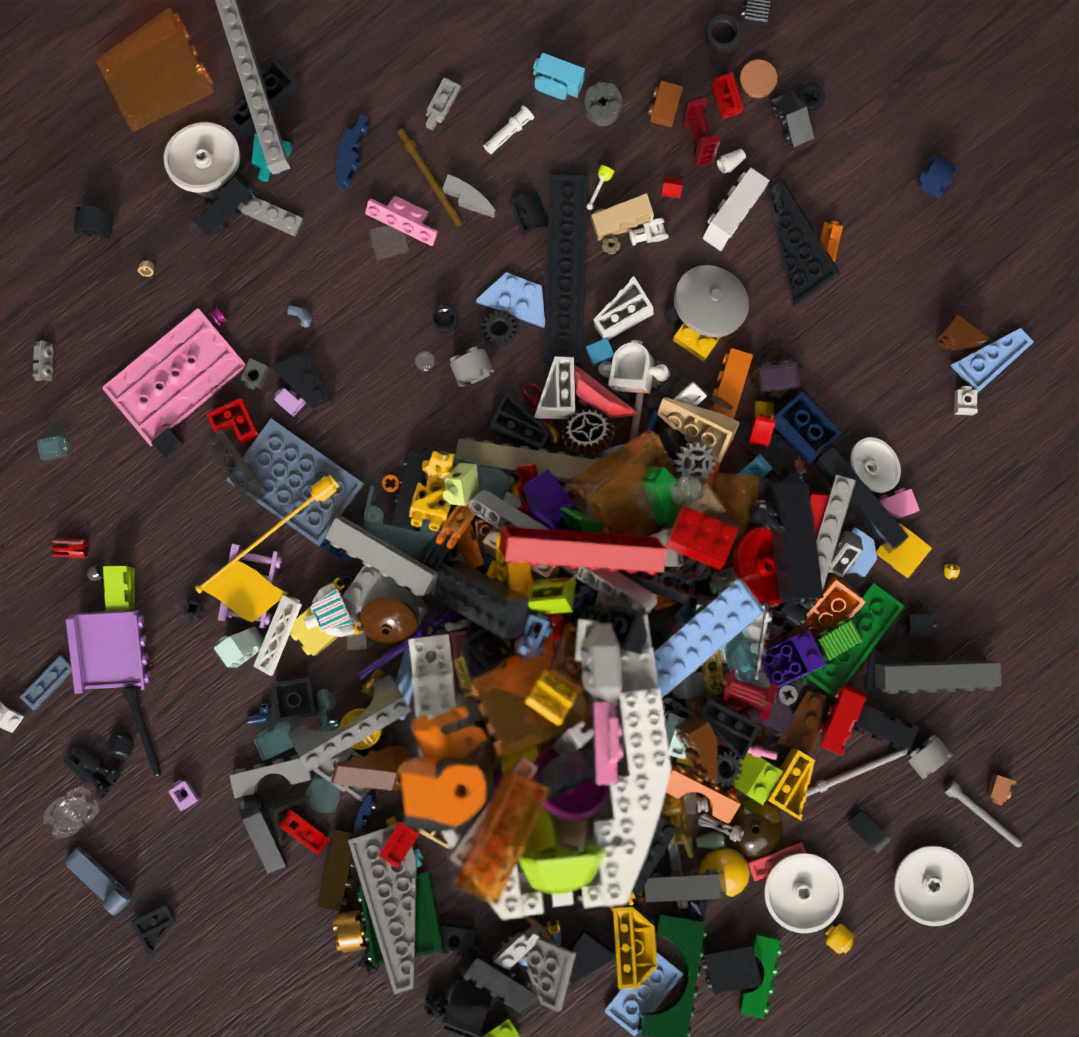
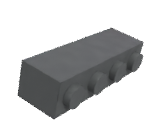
(685, 886)

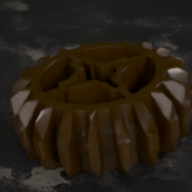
(576, 435)

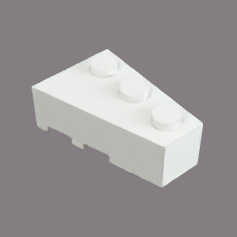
(559, 391)

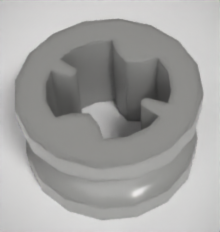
(701, 803)

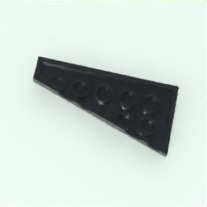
(801, 249)

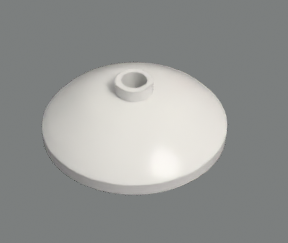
(876, 464)

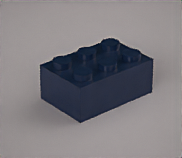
(805, 427)

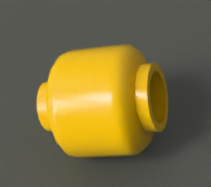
(840, 938)

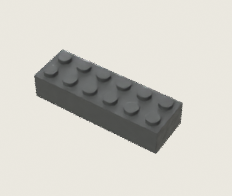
(938, 675)

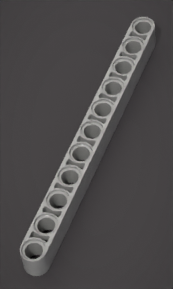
(607, 582)

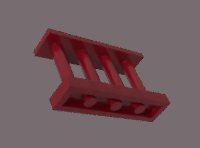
(706, 142)
(749, 694)

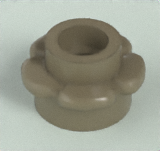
(610, 249)

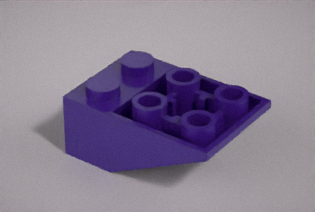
(545, 500)
(793, 659)

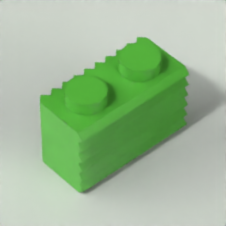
(839, 639)

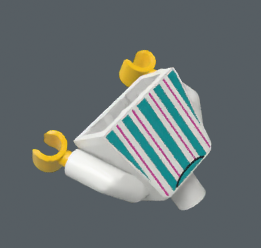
(331, 612)

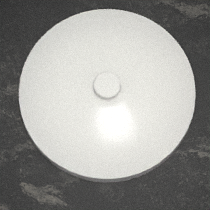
(202, 157)
(933, 885)
(803, 893)

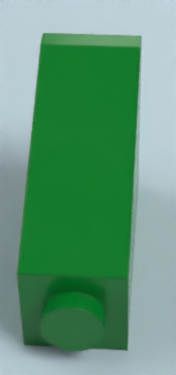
(657, 490)

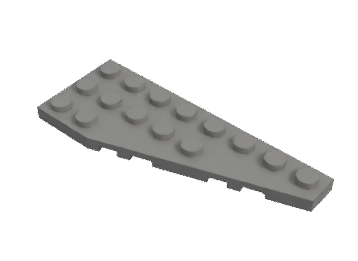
(391, 903)

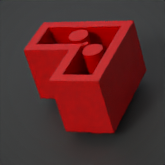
(236, 416)

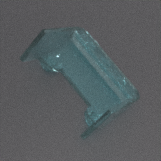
(405, 540)

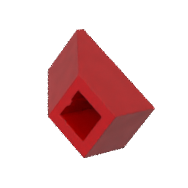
(761, 430)

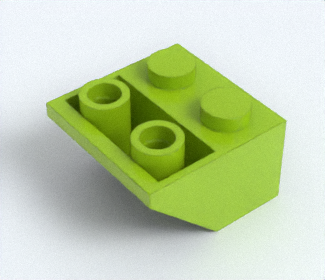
(552, 595)

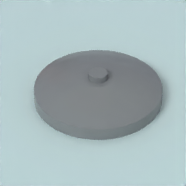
(711, 301)

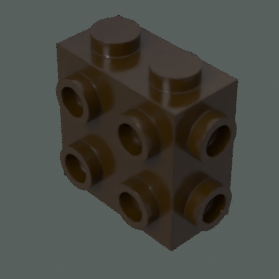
(773, 356)

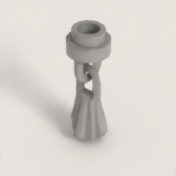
(708, 821)

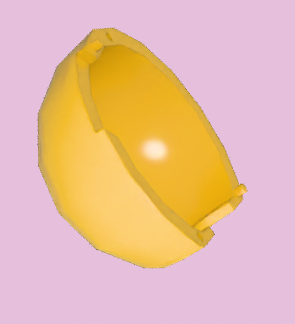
(732, 864)

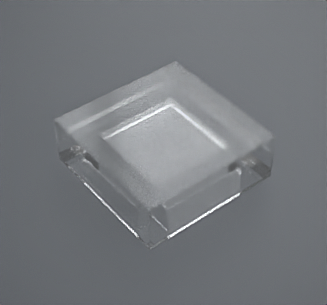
(356, 642)

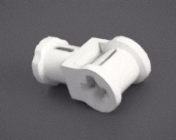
(649, 232)

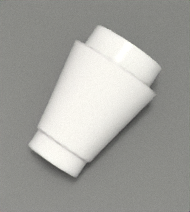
(729, 161)

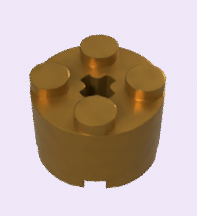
(350, 931)

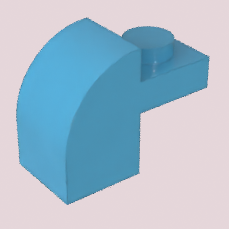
(757, 467)

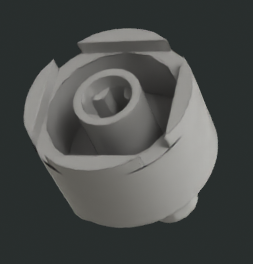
(471, 366)
(930, 757)

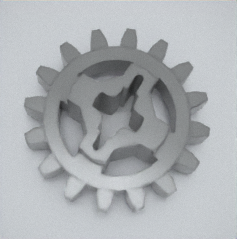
(703, 461)

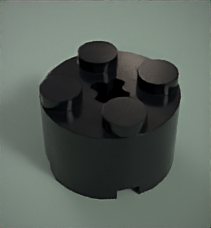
(93, 221)

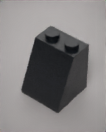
(590, 955)
(731, 968)

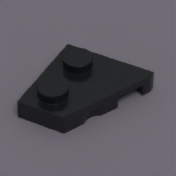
(153, 926)

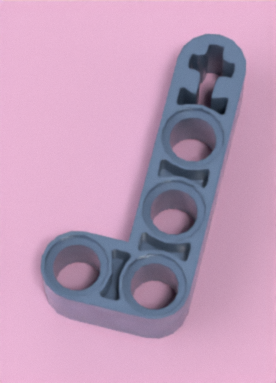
(98, 880)

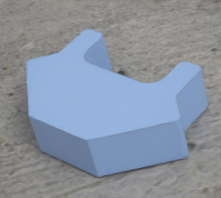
(866, 558)

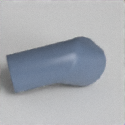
(302, 313)

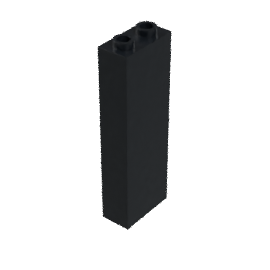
(863, 501)
(796, 549)

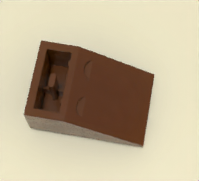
(699, 746)

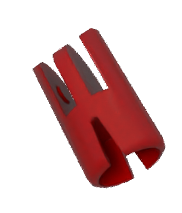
(69, 547)

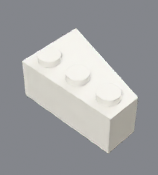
(624, 311)

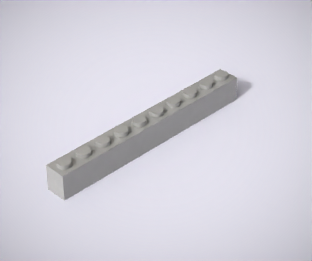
(253, 85)

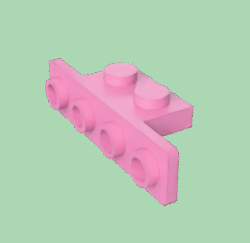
(404, 217)
(606, 742)

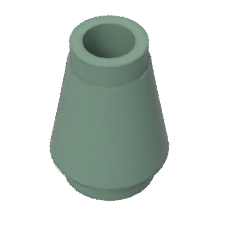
(711, 840)

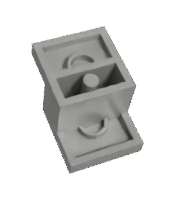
(327, 768)

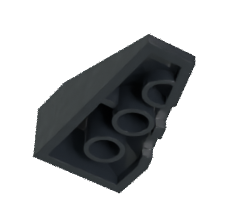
(626, 624)

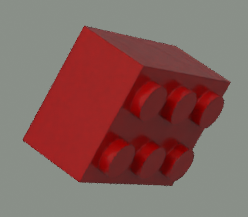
(701, 537)

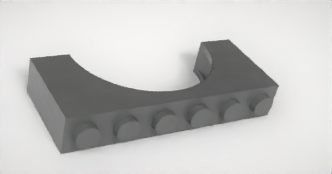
(317, 746)

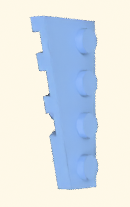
(988, 362)

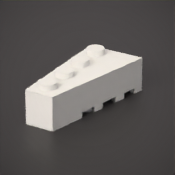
(735, 208)

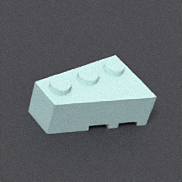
(239, 647)

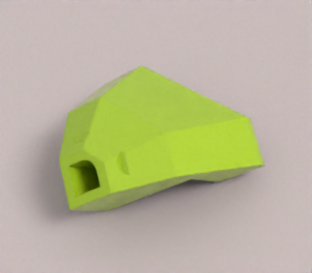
(562, 869)

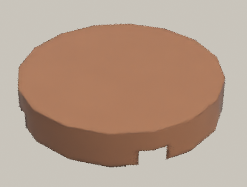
(758, 78)

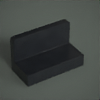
(529, 212)

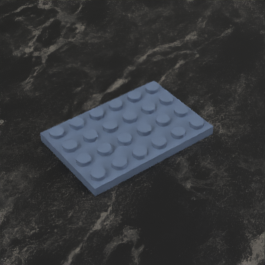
(287, 472)

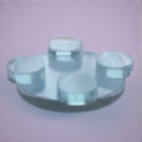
(323, 795)

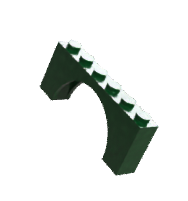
(675, 1018)

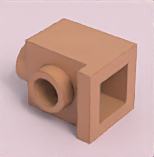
(1000, 789)

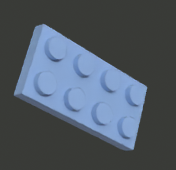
(630, 1002)

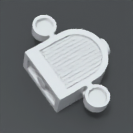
(632, 369)

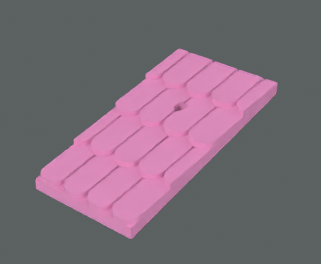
(186, 366)

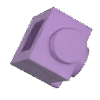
(289, 401)
(183, 802)

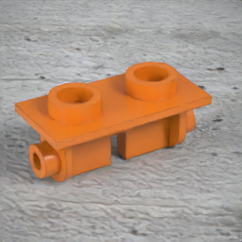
(830, 237)

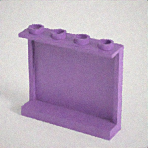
(107, 650)

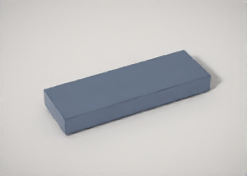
(47, 682)

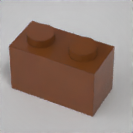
(666, 103)

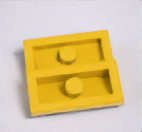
(907, 555)
(551, 697)

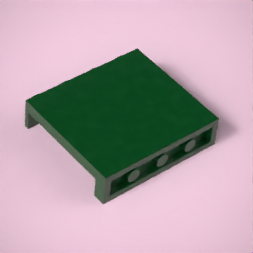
(427, 922)

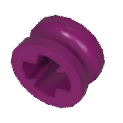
(217, 316)

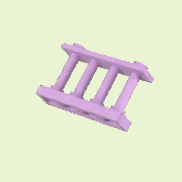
(275, 562)

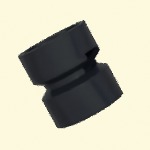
(444, 319)

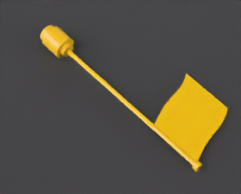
(243, 587)

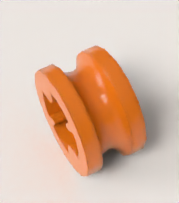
(389, 489)

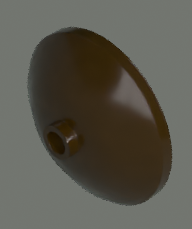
(770, 829)

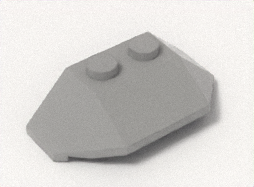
(601, 664)

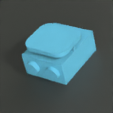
(557, 77)

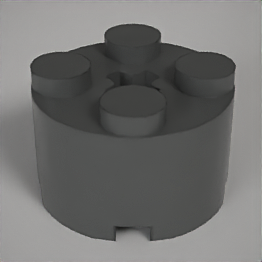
(593, 101)

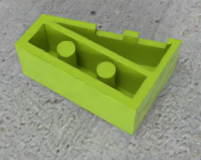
(119, 588)

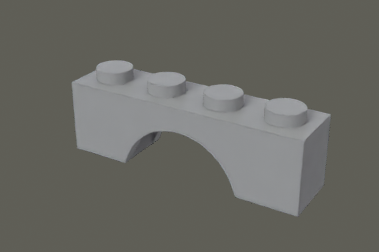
(247, 782)

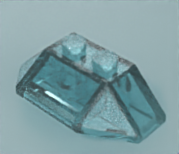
(739, 657)

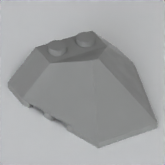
(371, 585)

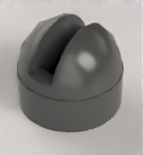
(95, 573)

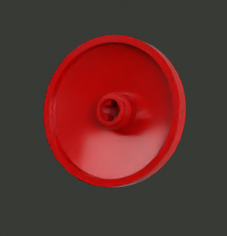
(756, 565)

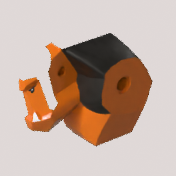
(451, 776)

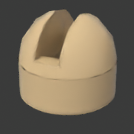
(143, 268)

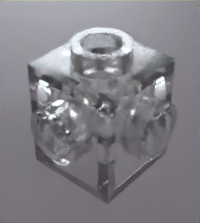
(686, 491)

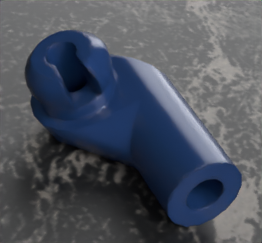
(262, 715)

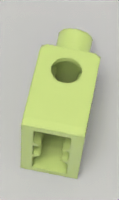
(461, 484)

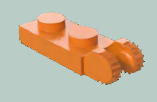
(455, 525)

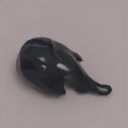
(762, 515)

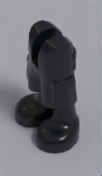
(87, 769)

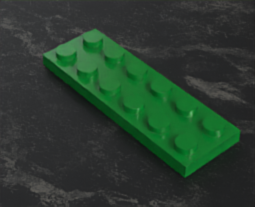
(871, 623)

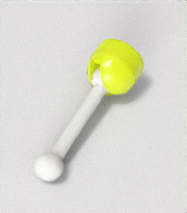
(604, 174)

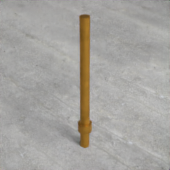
(410, 146)

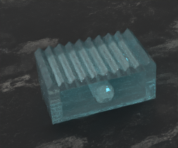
(274, 742)

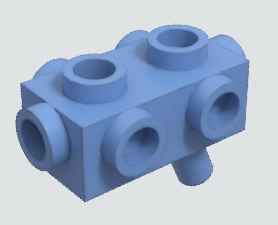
(532, 642)

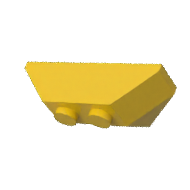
(634, 947)

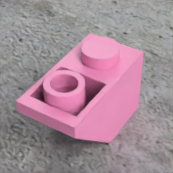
(900, 504)

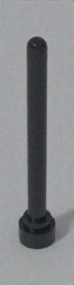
(131, 696)

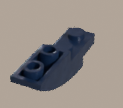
(347, 158)

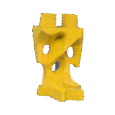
(428, 507)

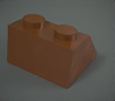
(960, 335)

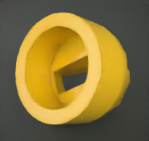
(951, 571)

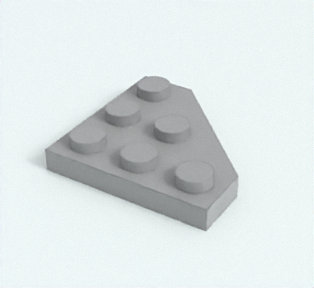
(550, 971)

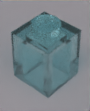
(52, 448)

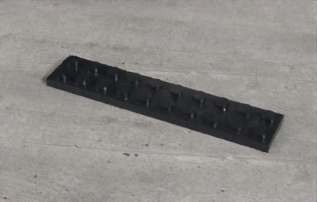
(565, 267)

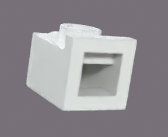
(962, 407)

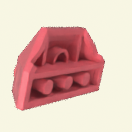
(599, 397)

